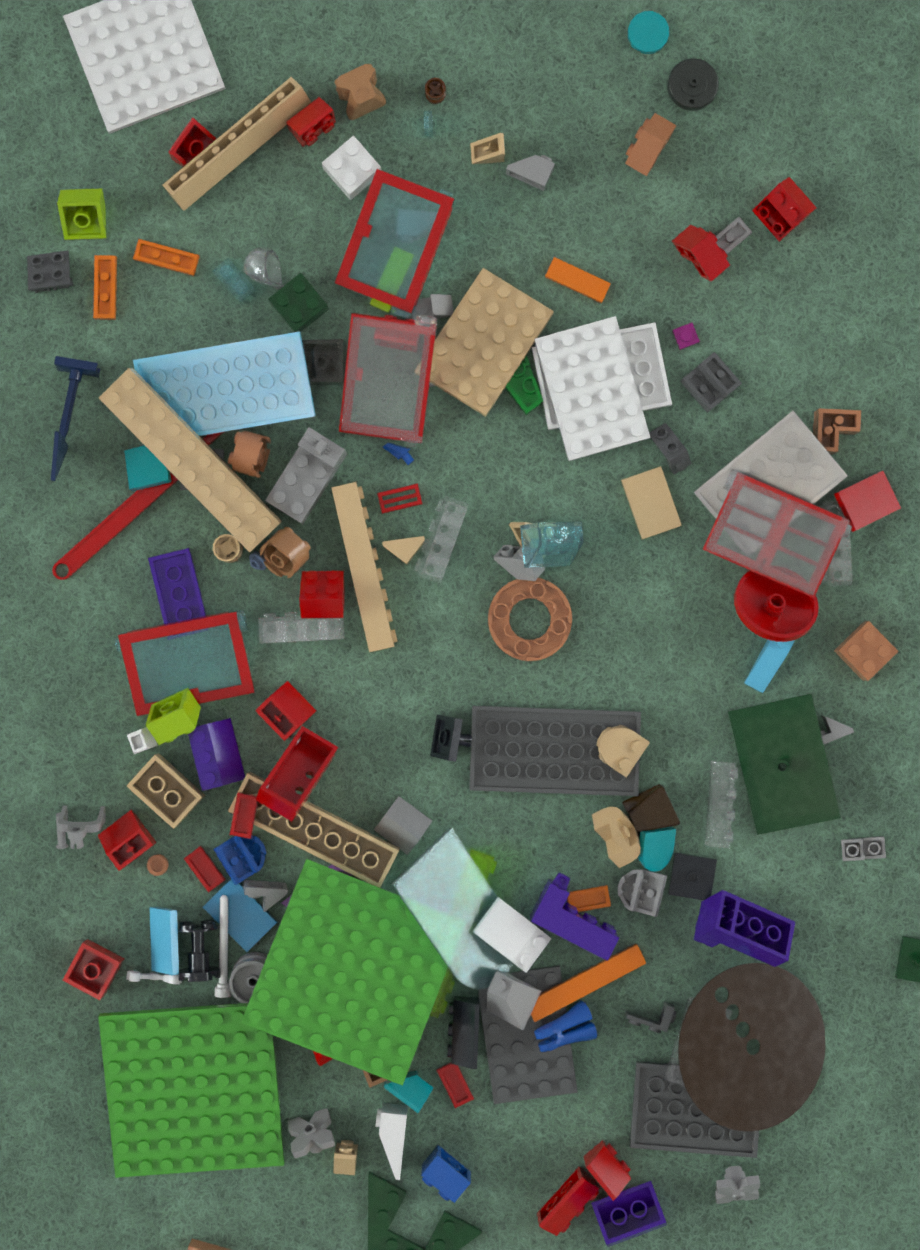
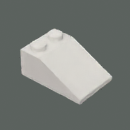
(512, 935)
(392, 1133)

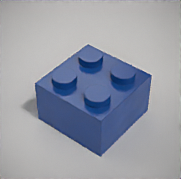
(445, 1174)

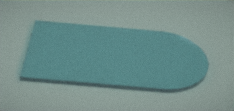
(448, 902)

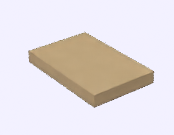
(651, 503)

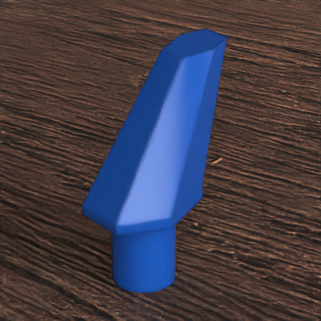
(399, 452)

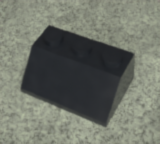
(464, 1031)

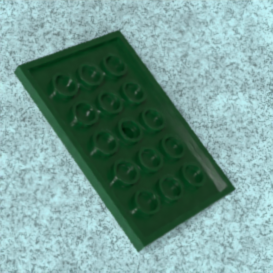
(791, 735)

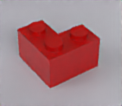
(702, 250)

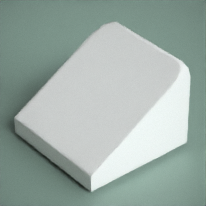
(141, 740)

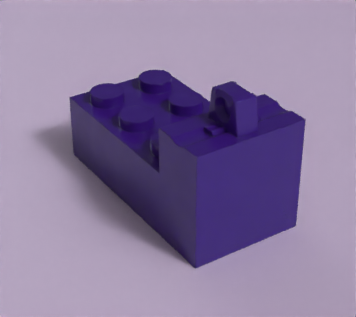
(568, 923)
(745, 928)

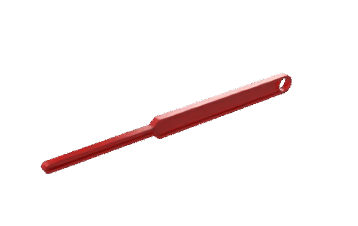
(115, 523)

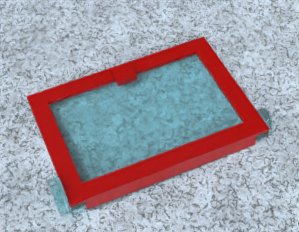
(395, 241)
(192, 654)

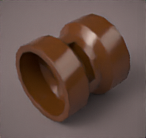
(432, 88)

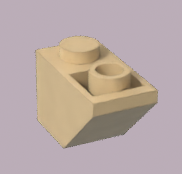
(345, 1158)

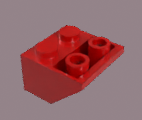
(311, 122)
(784, 208)
(285, 710)
(126, 840)

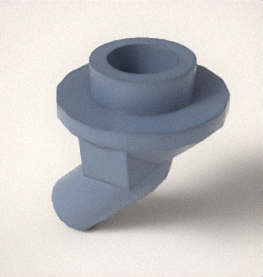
(257, 561)

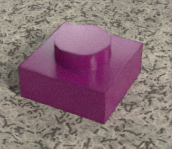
(685, 336)

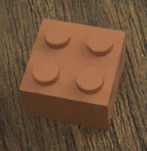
(866, 651)

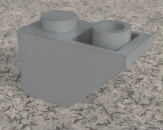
(511, 559)

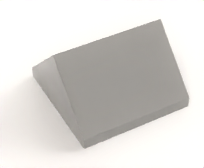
(403, 825)

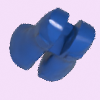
(576, 1015)

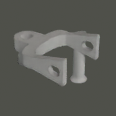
(76, 830)

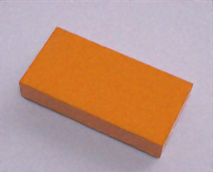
(590, 898)

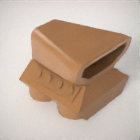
(360, 91)

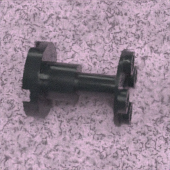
(198, 960)

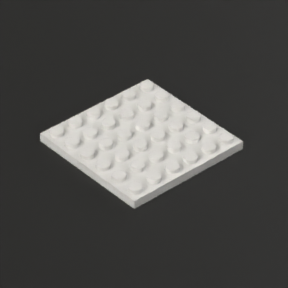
(143, 57)

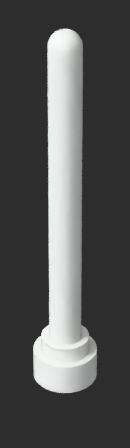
(222, 989)

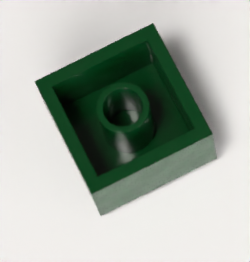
(298, 303)

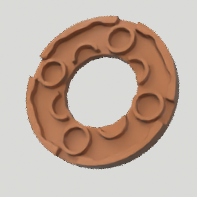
(522, 648)

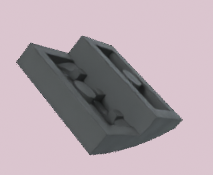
(710, 382)

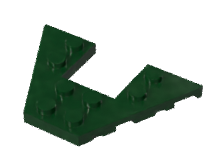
(383, 1204)

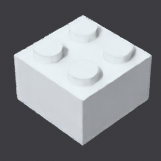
(351, 167)

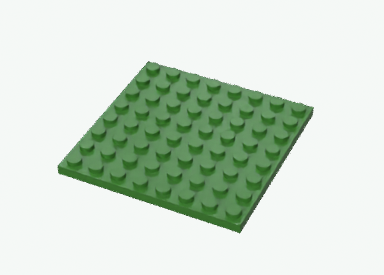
(348, 975)
(190, 1091)

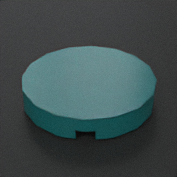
(648, 32)

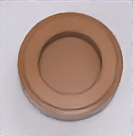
(157, 865)

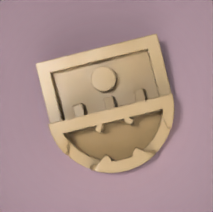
(621, 748)

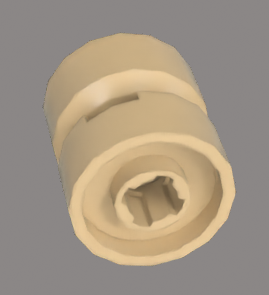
(227, 548)

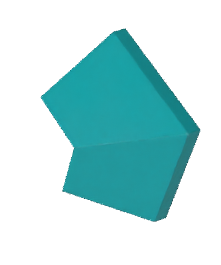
(413, 1092)

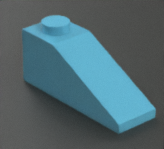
(767, 664)

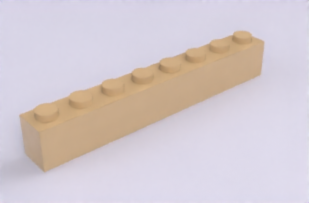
(236, 144)
(363, 566)

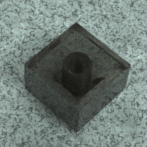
(325, 361)

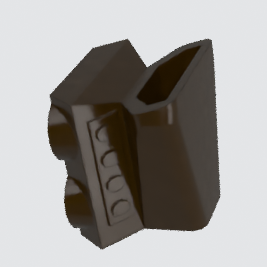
(651, 810)

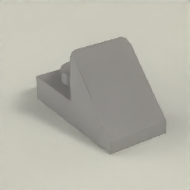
(435, 306)
(835, 730)
(271, 891)

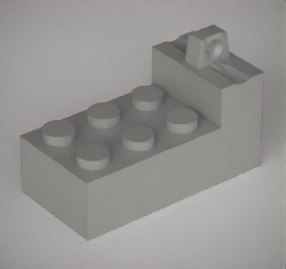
(306, 475)

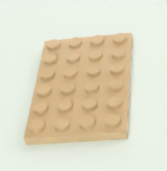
(486, 341)

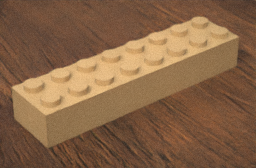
(326, 837)

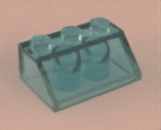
(550, 543)

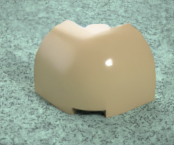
(619, 834)

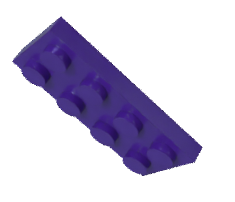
(177, 586)

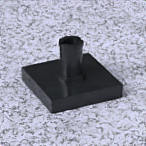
(448, 737)

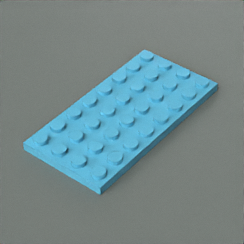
(234, 383)

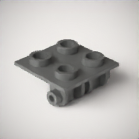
(49, 271)

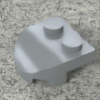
(642, 891)

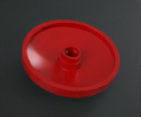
(773, 608)

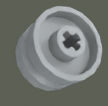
(245, 969)

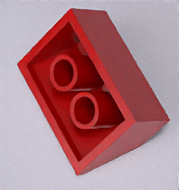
(567, 1202)

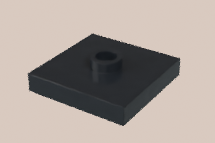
(692, 876)

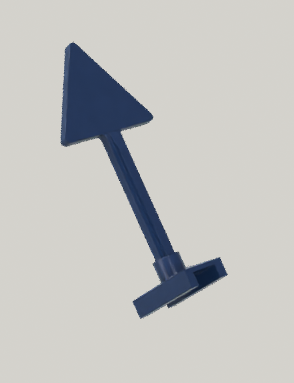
(76, 369)

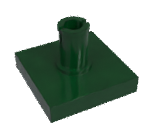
(909, 960)

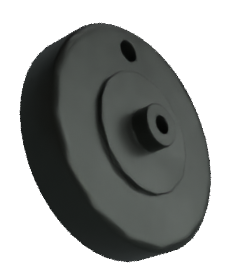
(693, 84)

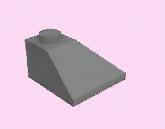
(511, 999)

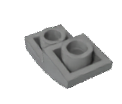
(863, 848)

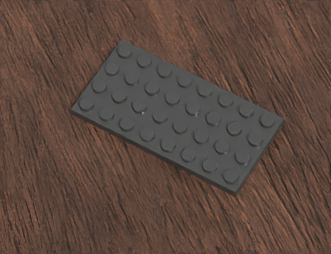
(547, 751)

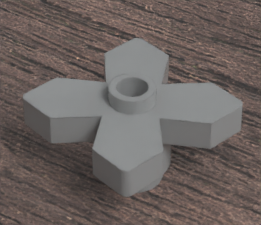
(311, 1135)
(736, 1186)

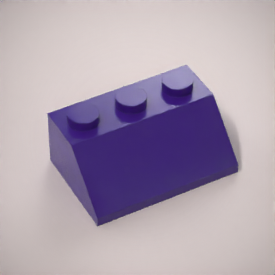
(216, 754)
(630, 1214)

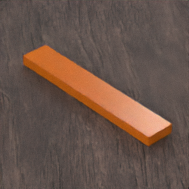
(587, 981)

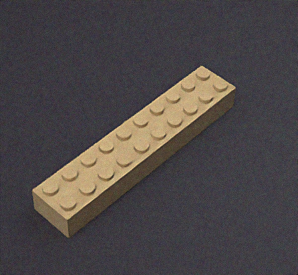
(190, 459)

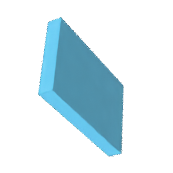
(164, 940)

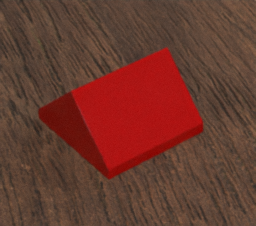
(190, 143)

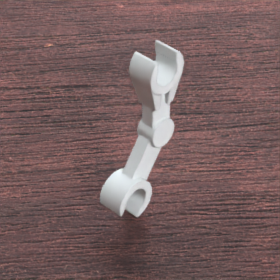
(135, 976)

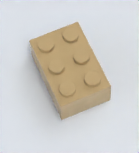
(165, 790)

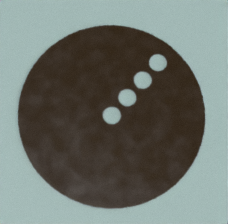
(714, 1063)

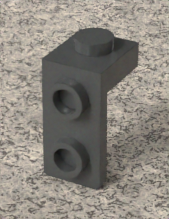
(671, 448)
(667, 1016)

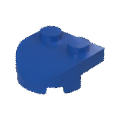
(241, 857)

